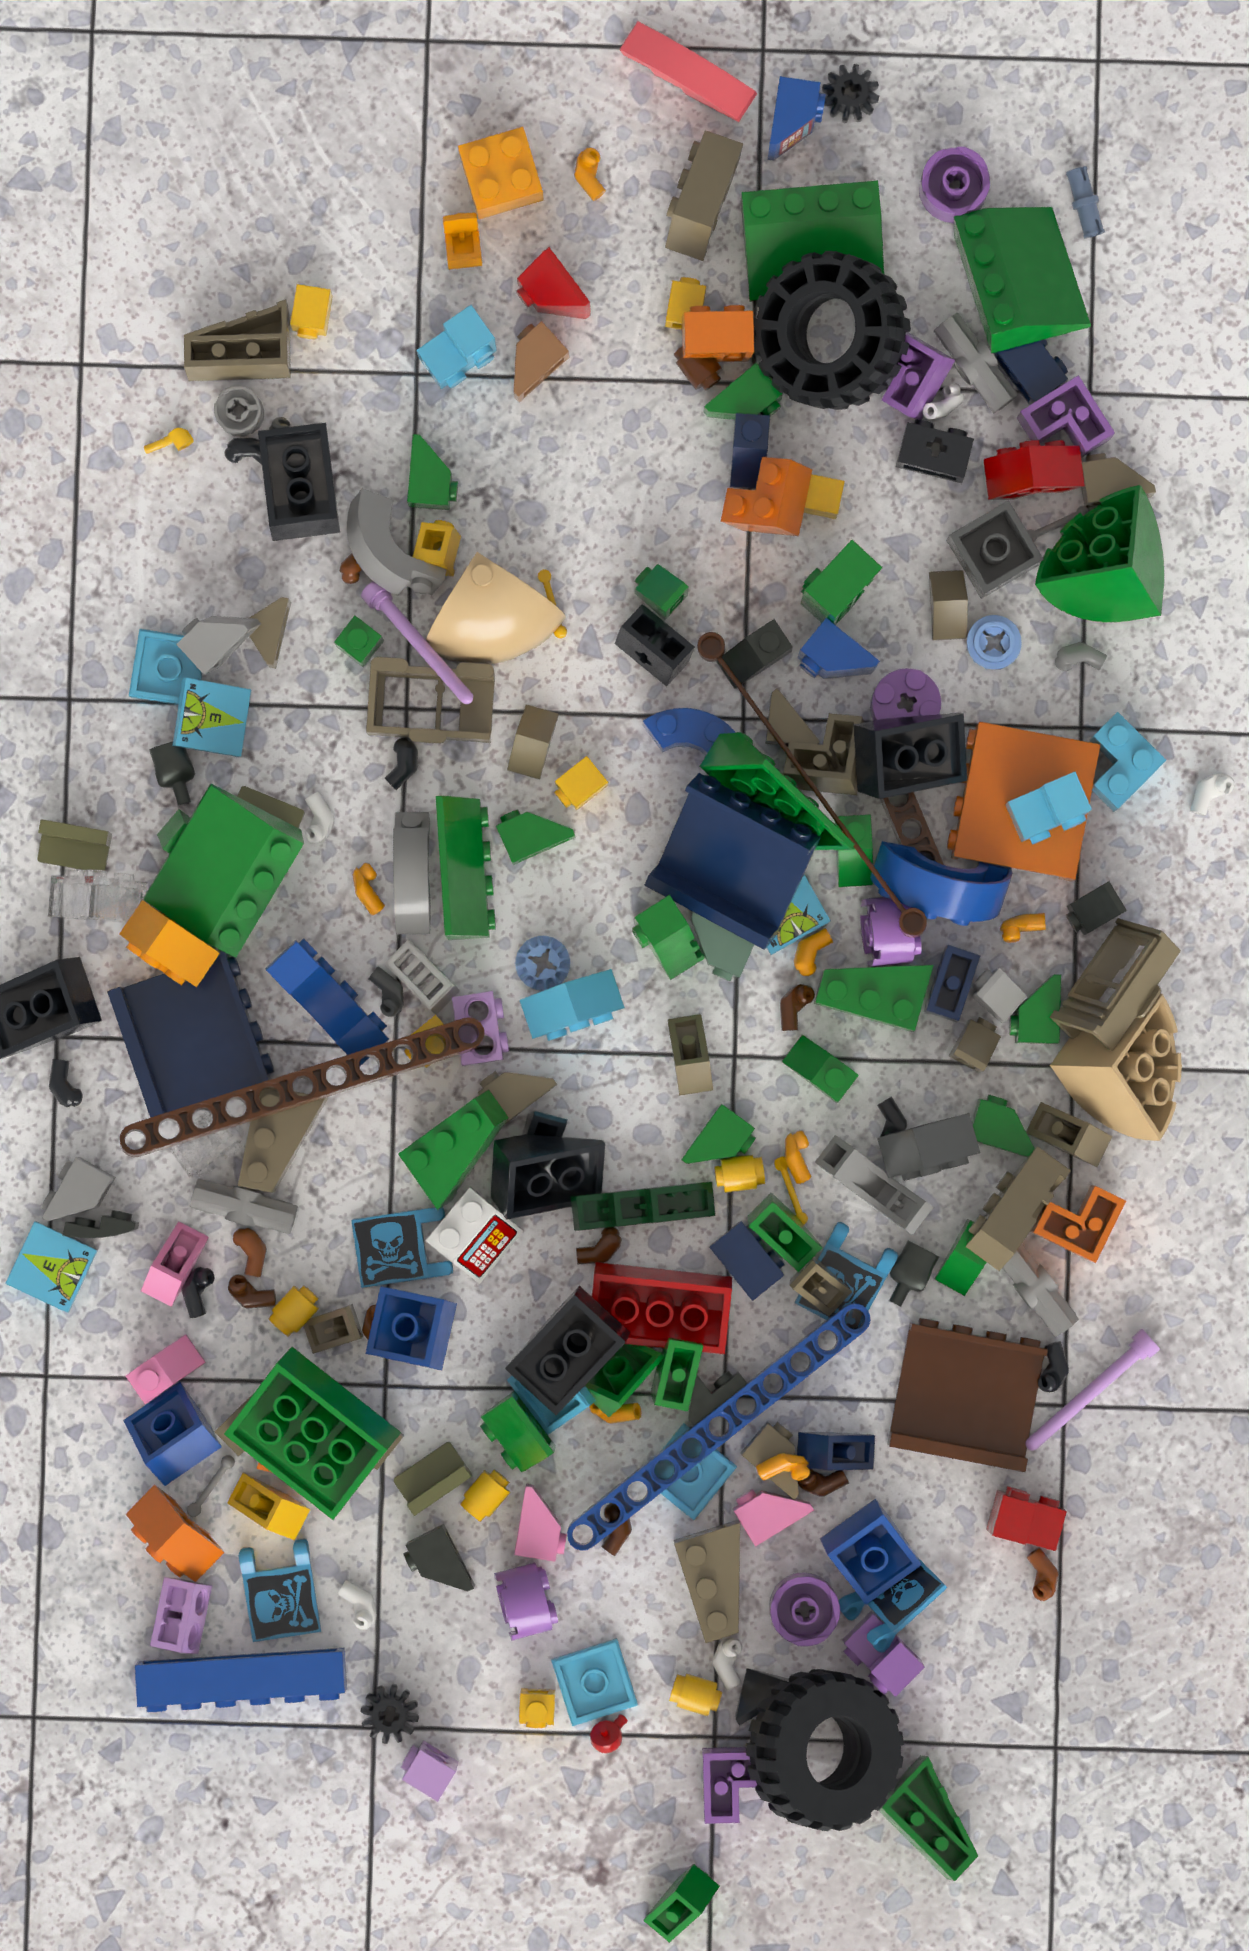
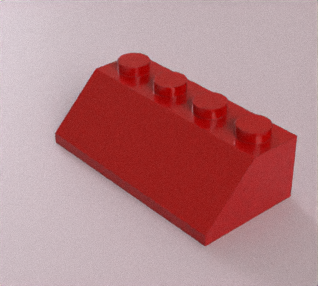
(665, 1304)

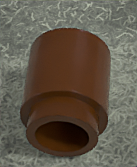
(699, 371)

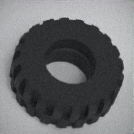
(785, 319)
(868, 1757)

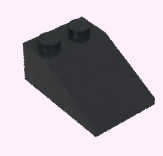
(298, 481)
(909, 754)
(45, 1006)
(543, 1172)
(568, 1350)

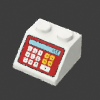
(474, 1235)

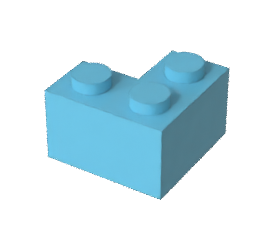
(458, 348)
(1132, 761)
(1048, 807)
(572, 1005)

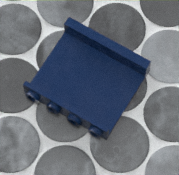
(733, 861)
(190, 1038)

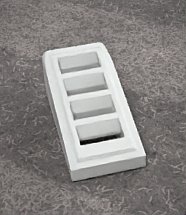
(442, 997)

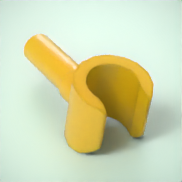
(179, 437)

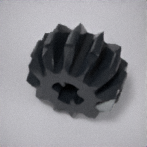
(856, 83)
(399, 1722)

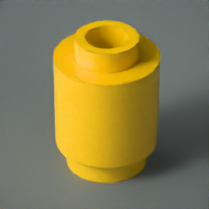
(740, 1173)
(294, 1310)
(485, 1494)
(695, 1694)

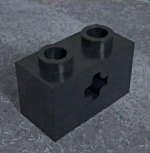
(947, 465)
(654, 645)

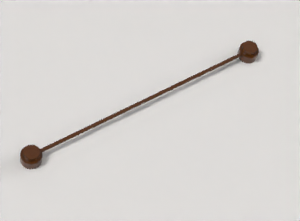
(712, 648)

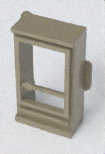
(474, 719)
(1131, 996)

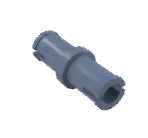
(1085, 202)

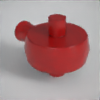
(607, 1735)

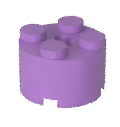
(945, 168)
(911, 685)
(883, 936)
(525, 1601)
(821, 1619)

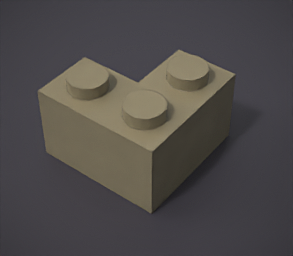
(831, 764)

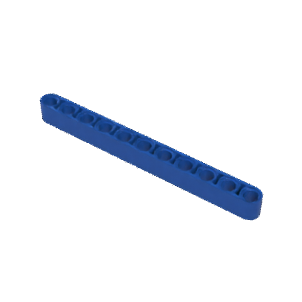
(701, 1431)

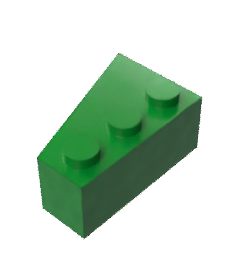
(840, 584)
(668, 937)
(877, 993)
(453, 1147)
(928, 1821)

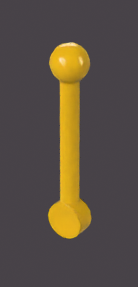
(545, 576)
(781, 1165)

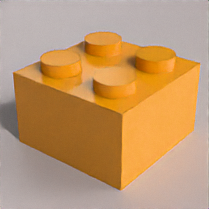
(500, 172)
(167, 945)

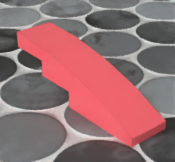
(688, 71)

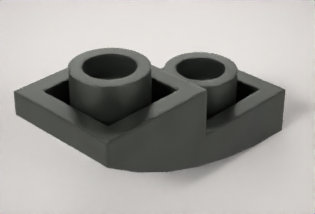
(112, 1225)

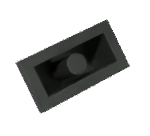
(756, 652)
(1095, 909)
(438, 1559)

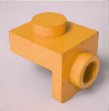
(462, 240)

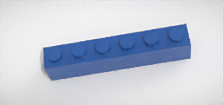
(241, 1677)

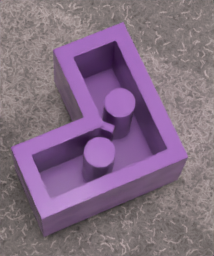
(919, 377)
(1069, 409)
(889, 1669)
(723, 1774)

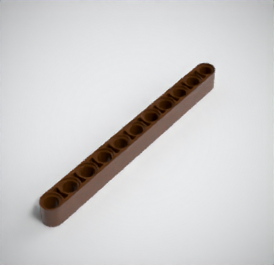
(320, 1086)

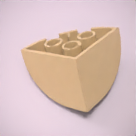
(492, 617)
(1131, 1084)

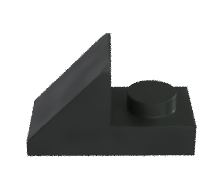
(705, 1401)

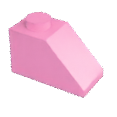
(174, 1263)
(165, 1369)
(768, 1513)
(538, 1529)

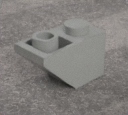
(997, 994)
(80, 1190)

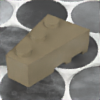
(702, 194)
(241, 348)
(275, 1141)
(1015, 1208)
(712, 1576)

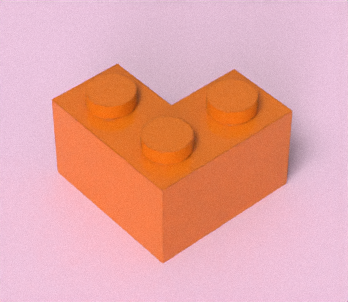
(718, 334)
(776, 502)
(1085, 1231)
(173, 1535)

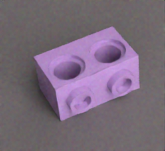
(491, 1028)
(181, 1615)
(428, 1769)

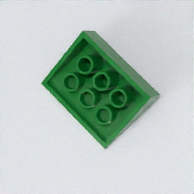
(805, 220)
(1019, 275)
(746, 770)
(463, 868)
(224, 869)
(312, 1433)

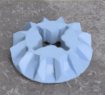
(993, 626)
(549, 977)

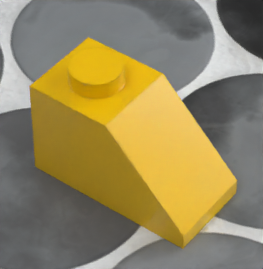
(268, 1506)

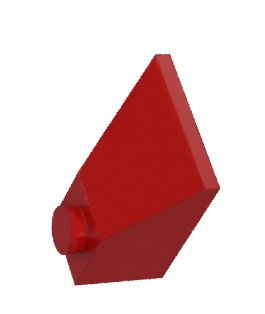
(552, 288)

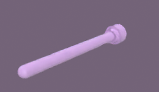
(381, 599)
(1140, 1348)

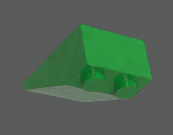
(517, 1432)

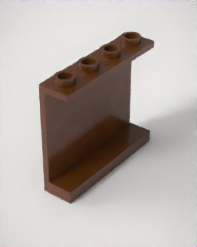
(966, 1395)

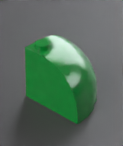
(1107, 562)

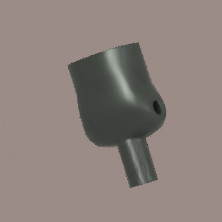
(173, 769)
(911, 1271)

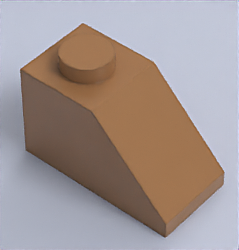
(536, 358)

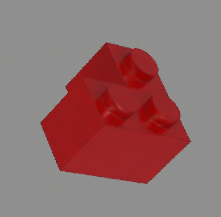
(1033, 470)
(1026, 1520)

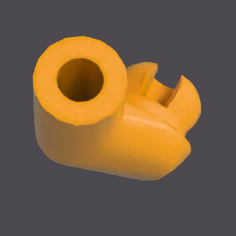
(586, 173)
(363, 889)
(1025, 922)
(807, 951)
(793, 1157)
(625, 1413)
(784, 1462)

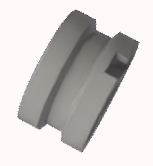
(250, 419)

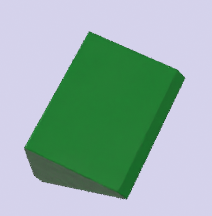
(622, 1376)

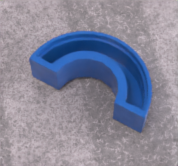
(685, 729)
(941, 889)
(326, 1000)

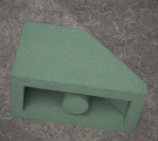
(721, 948)

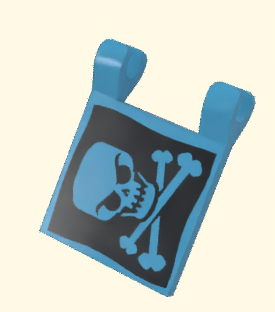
(393, 1248)
(857, 1275)
(280, 1599)
(896, 1605)

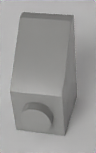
(214, 639)

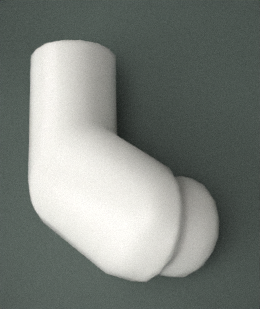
(942, 408)
(1208, 789)
(322, 820)
(362, 1602)
(724, 1660)

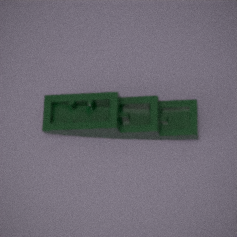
(642, 1206)

